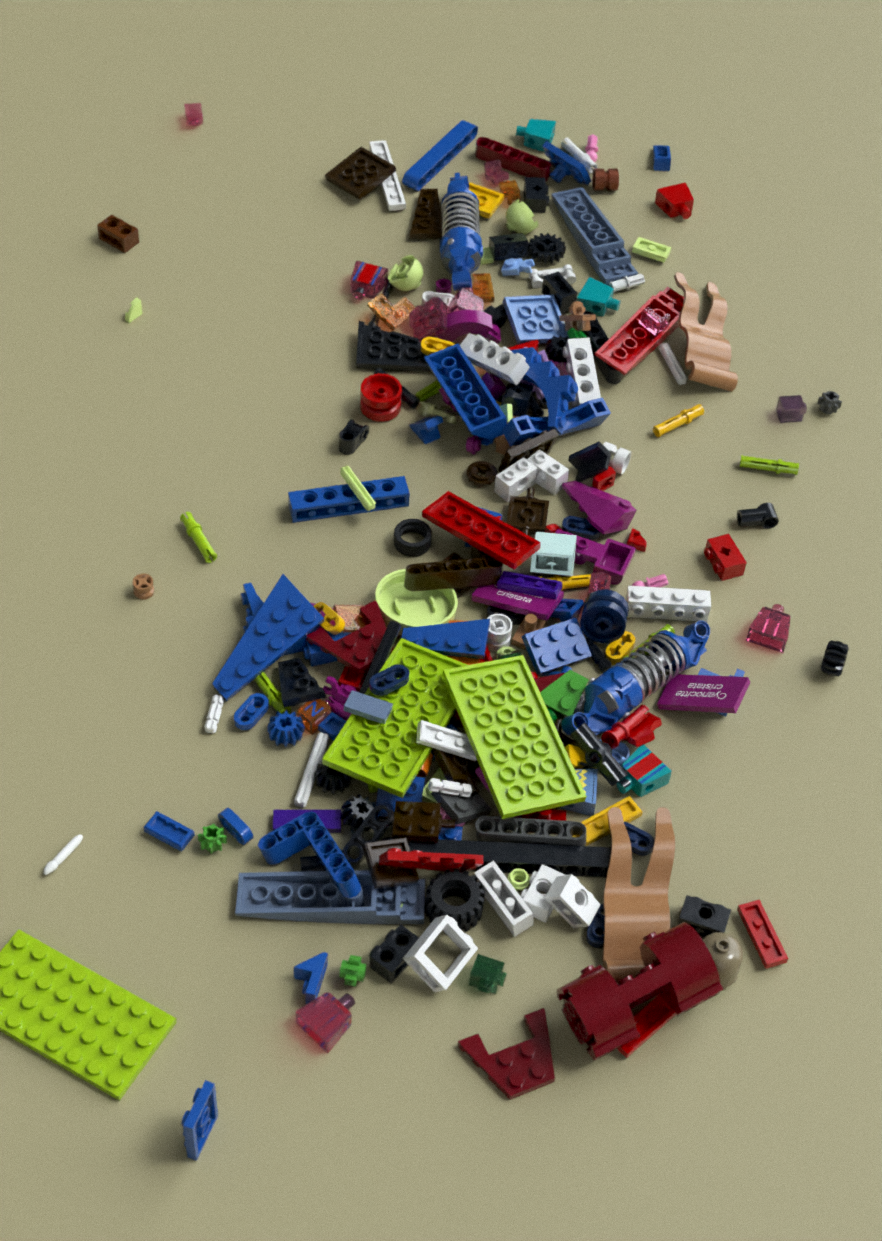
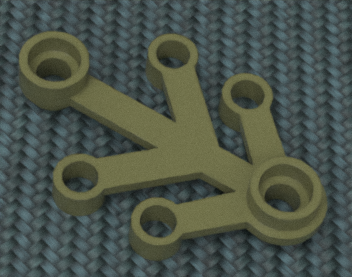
(427, 409)

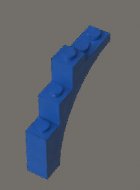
(556, 389)
(311, 652)

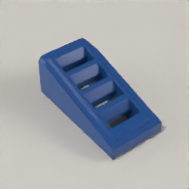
(661, 158)

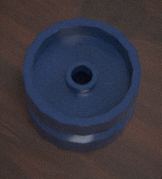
(604, 616)

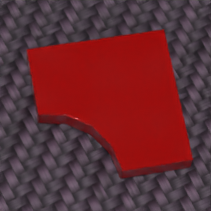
(644, 731)

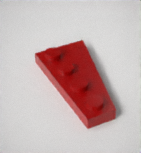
(430, 861)

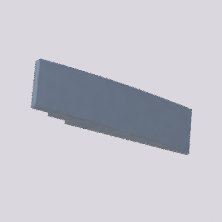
(594, 235)
(315, 898)

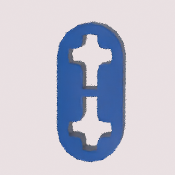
(235, 826)

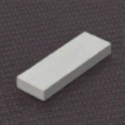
(444, 740)

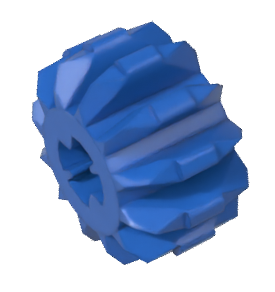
(285, 728)

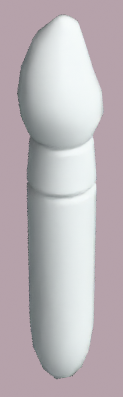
(63, 854)

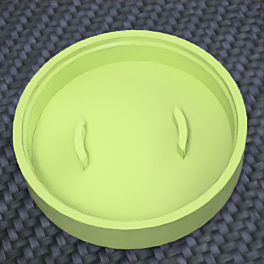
(413, 607)

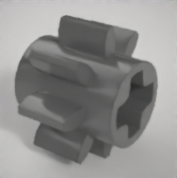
(829, 402)

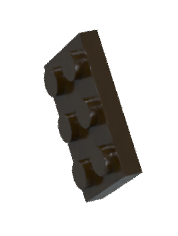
(543, 441)

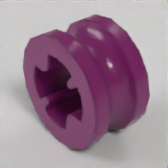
(443, 286)

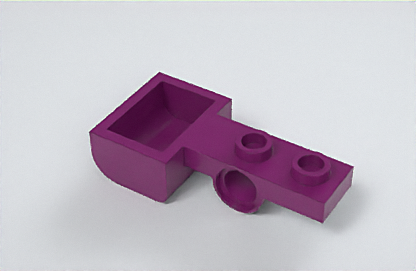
(609, 558)

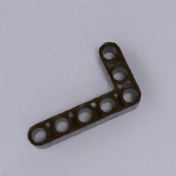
(454, 574)

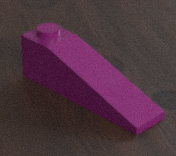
(603, 509)

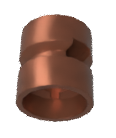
(605, 179)

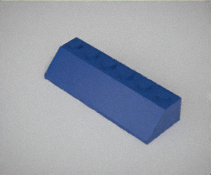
(467, 392)

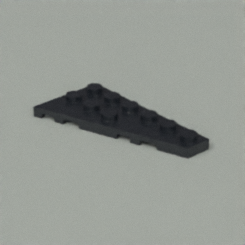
(388, 350)

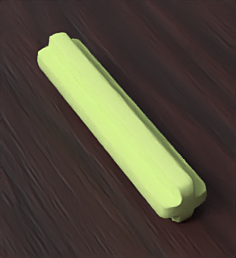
(357, 487)

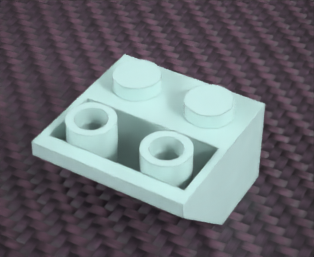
(555, 554)

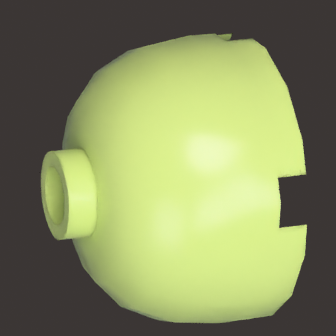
(520, 218)
(406, 274)

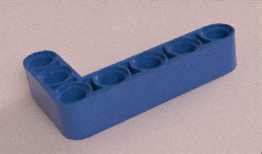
(310, 831)

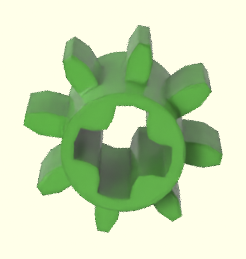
(212, 838)
(352, 970)

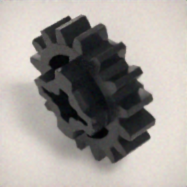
(546, 248)

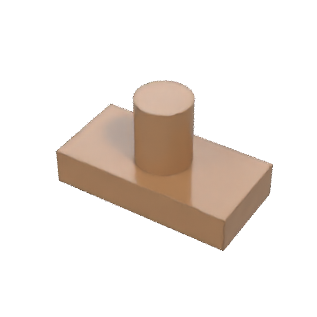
(529, 624)

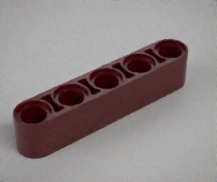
(512, 158)

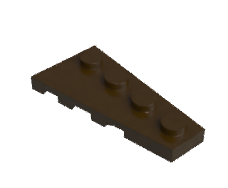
(428, 217)

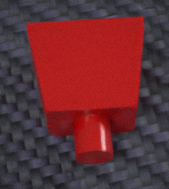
(675, 200)

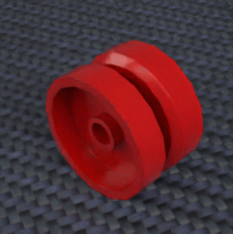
(380, 397)

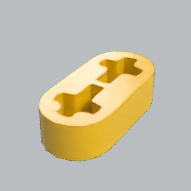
(330, 615)
(623, 650)

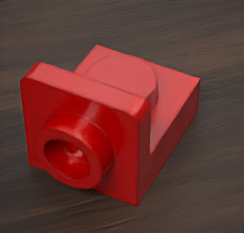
(605, 479)

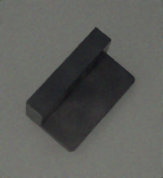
(590, 461)

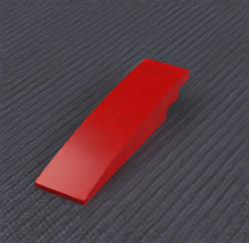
(635, 342)

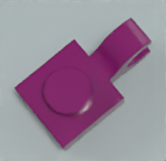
(340, 692)

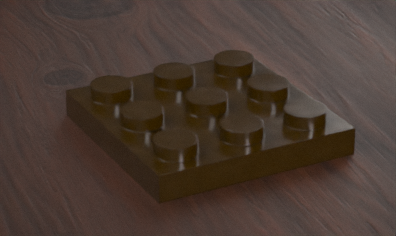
(360, 172)

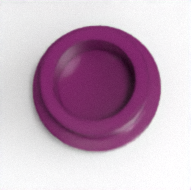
(473, 444)

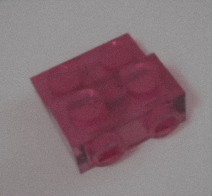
(429, 319)

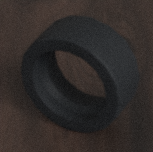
(413, 526)

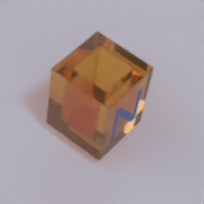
(313, 714)

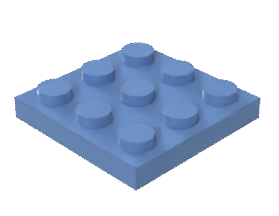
(534, 318)

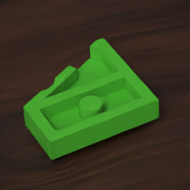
(564, 693)

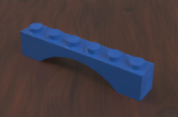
(581, 417)

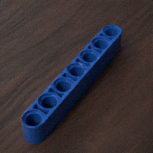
(440, 155)

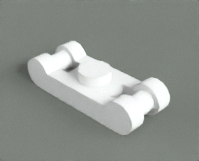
(537, 276)

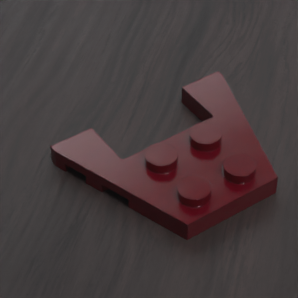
(359, 647)
(518, 1067)

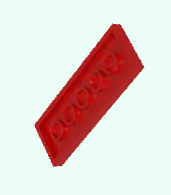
(481, 530)

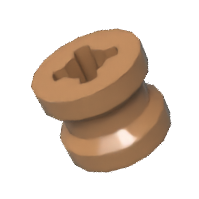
(143, 586)

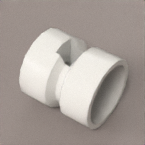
(621, 457)
(499, 632)

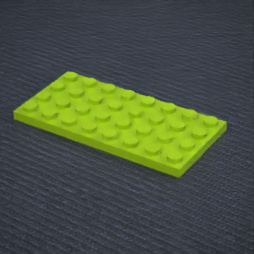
(513, 736)
(388, 752)
(77, 1016)

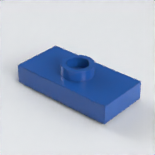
(169, 831)

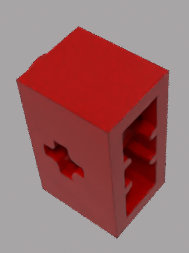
(725, 557)

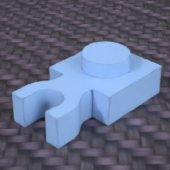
(515, 266)

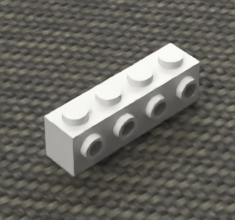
(668, 603)

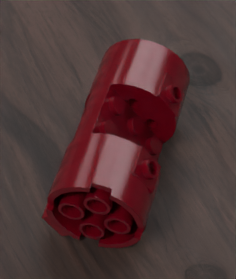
(675, 967)

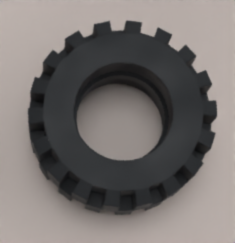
(457, 885)

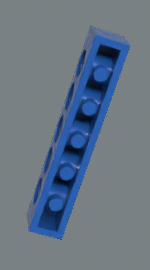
(342, 501)

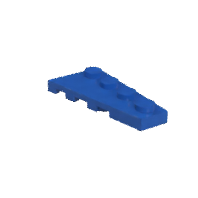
(452, 639)

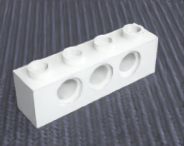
(581, 349)
(494, 358)

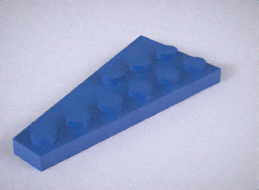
(276, 628)

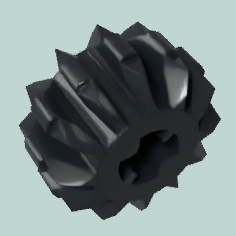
(554, 349)
(834, 658)
(331, 779)
(356, 810)

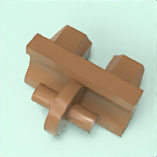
(577, 310)

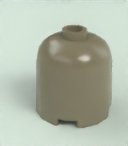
(726, 955)

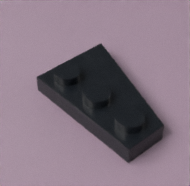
(297, 683)

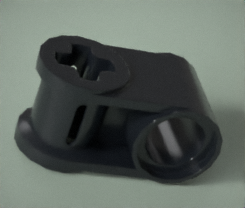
(352, 437)

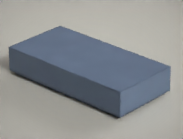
(368, 707)

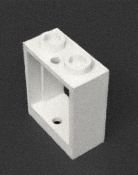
(423, 965)

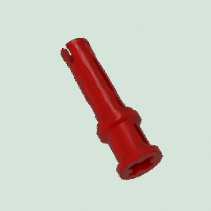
(621, 730)

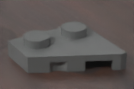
(462, 808)

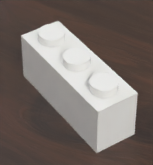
(504, 899)

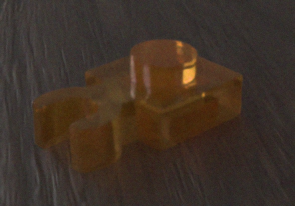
(510, 190)

